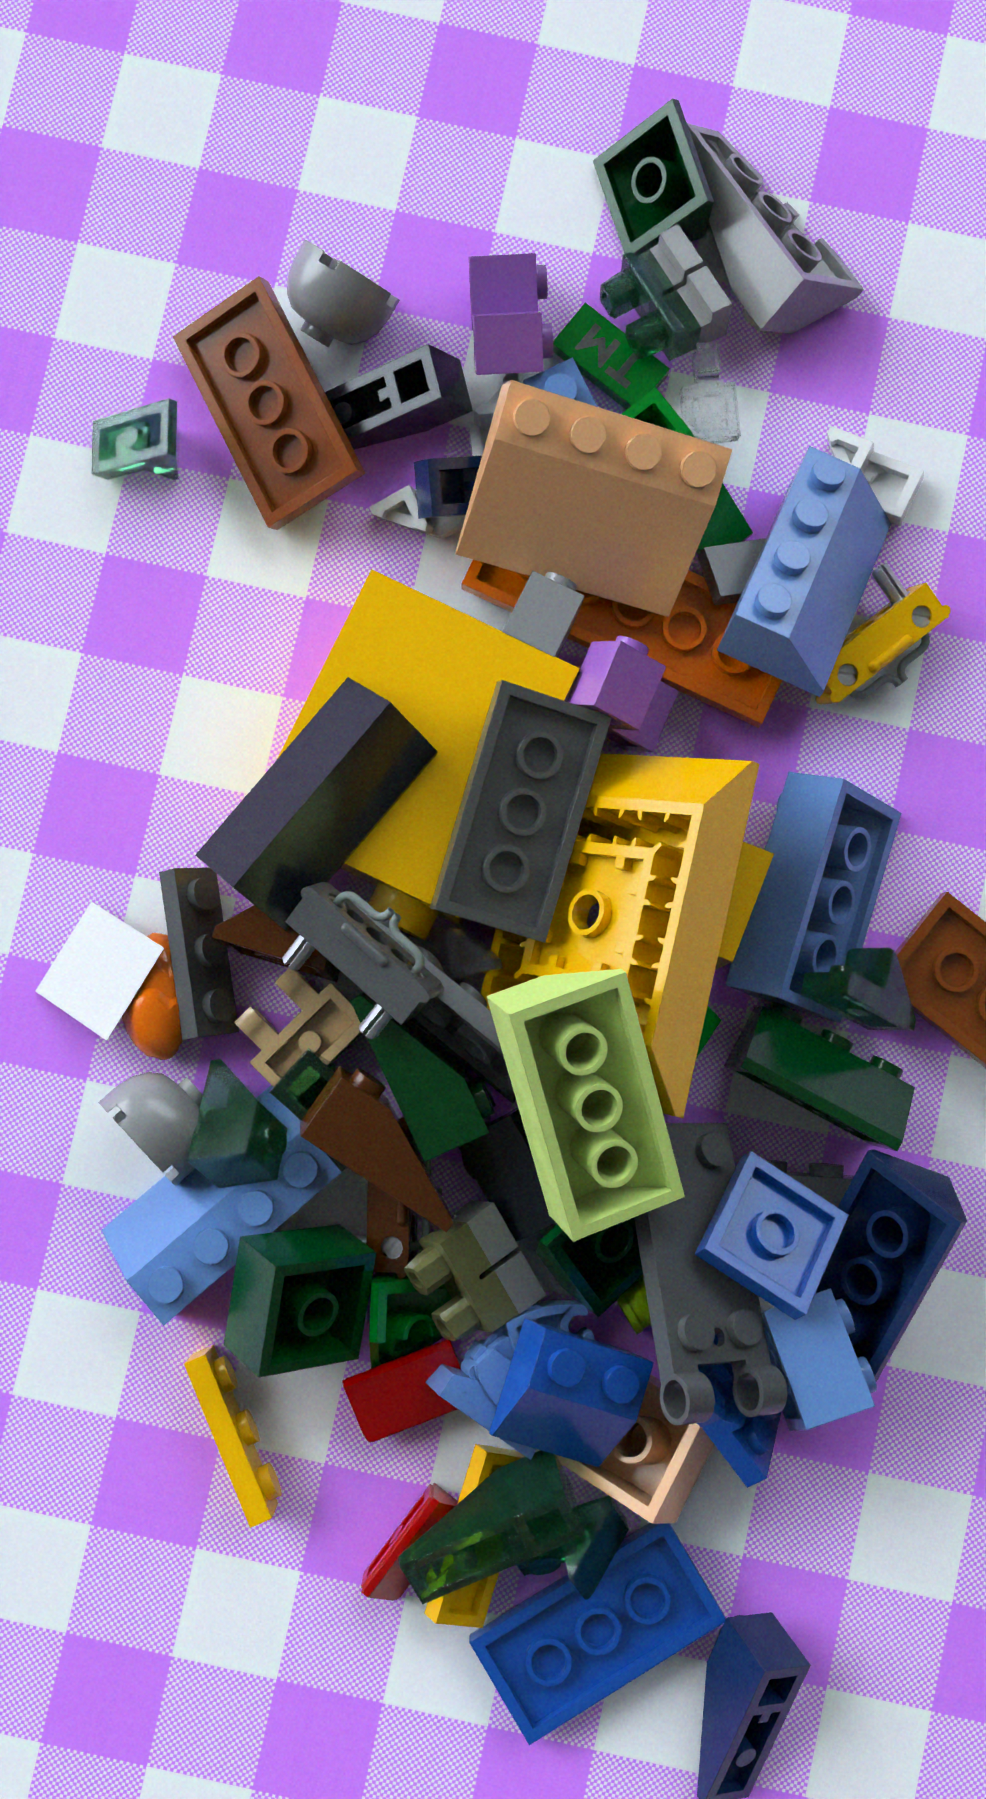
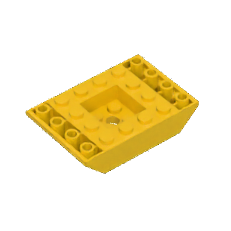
(662, 865)

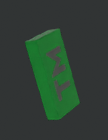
(607, 359)

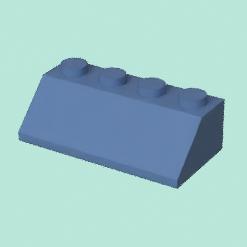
(809, 574)
(818, 890)
(189, 1234)

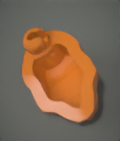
(154, 1012)

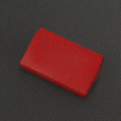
(396, 1392)
(384, 1576)

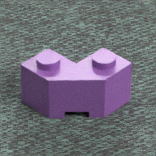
(506, 314)
(627, 686)

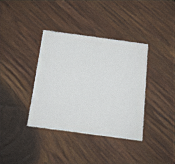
(99, 970)

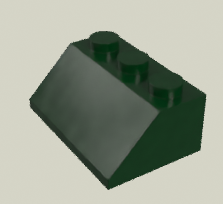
(823, 1076)

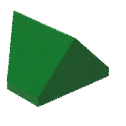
(401, 1318)

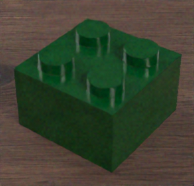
(299, 1299)

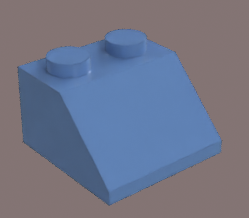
(819, 1363)

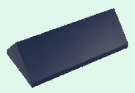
(890, 1249)

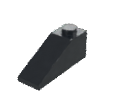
(401, 397)

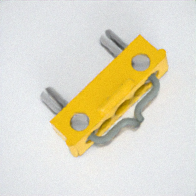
(884, 637)

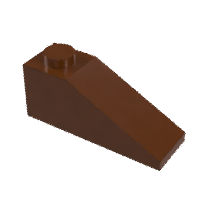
(364, 1133)

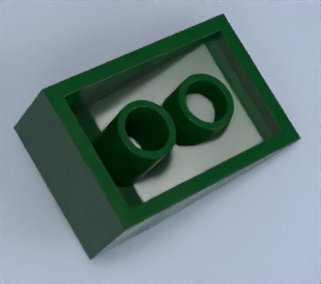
(430, 1085)

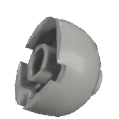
(336, 298)
(158, 1118)

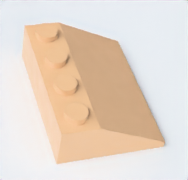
(591, 497)

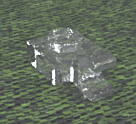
(708, 405)

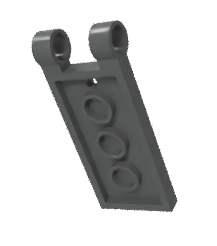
(695, 1299)

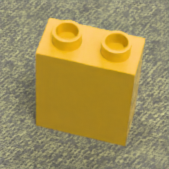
(441, 678)

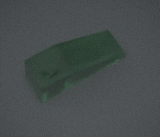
(499, 1524)

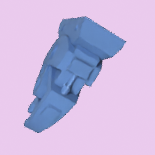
(482, 1375)

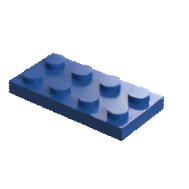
(571, 1652)

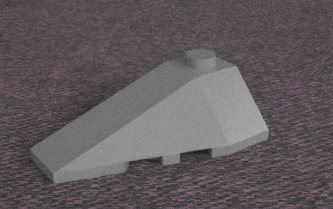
(767, 259)

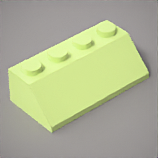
(586, 1098)

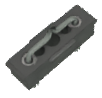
(363, 953)

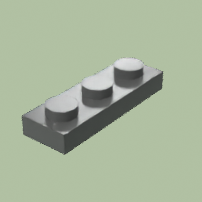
(197, 959)

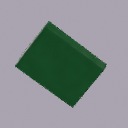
(655, 181)

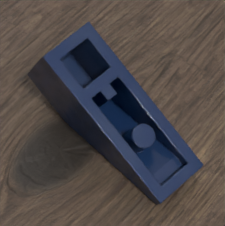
(746, 1699)

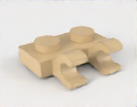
(324, 1025)

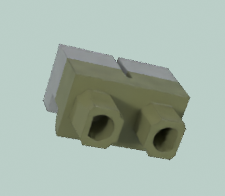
(479, 1270)

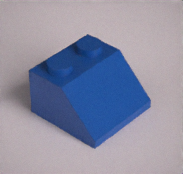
(569, 1394)

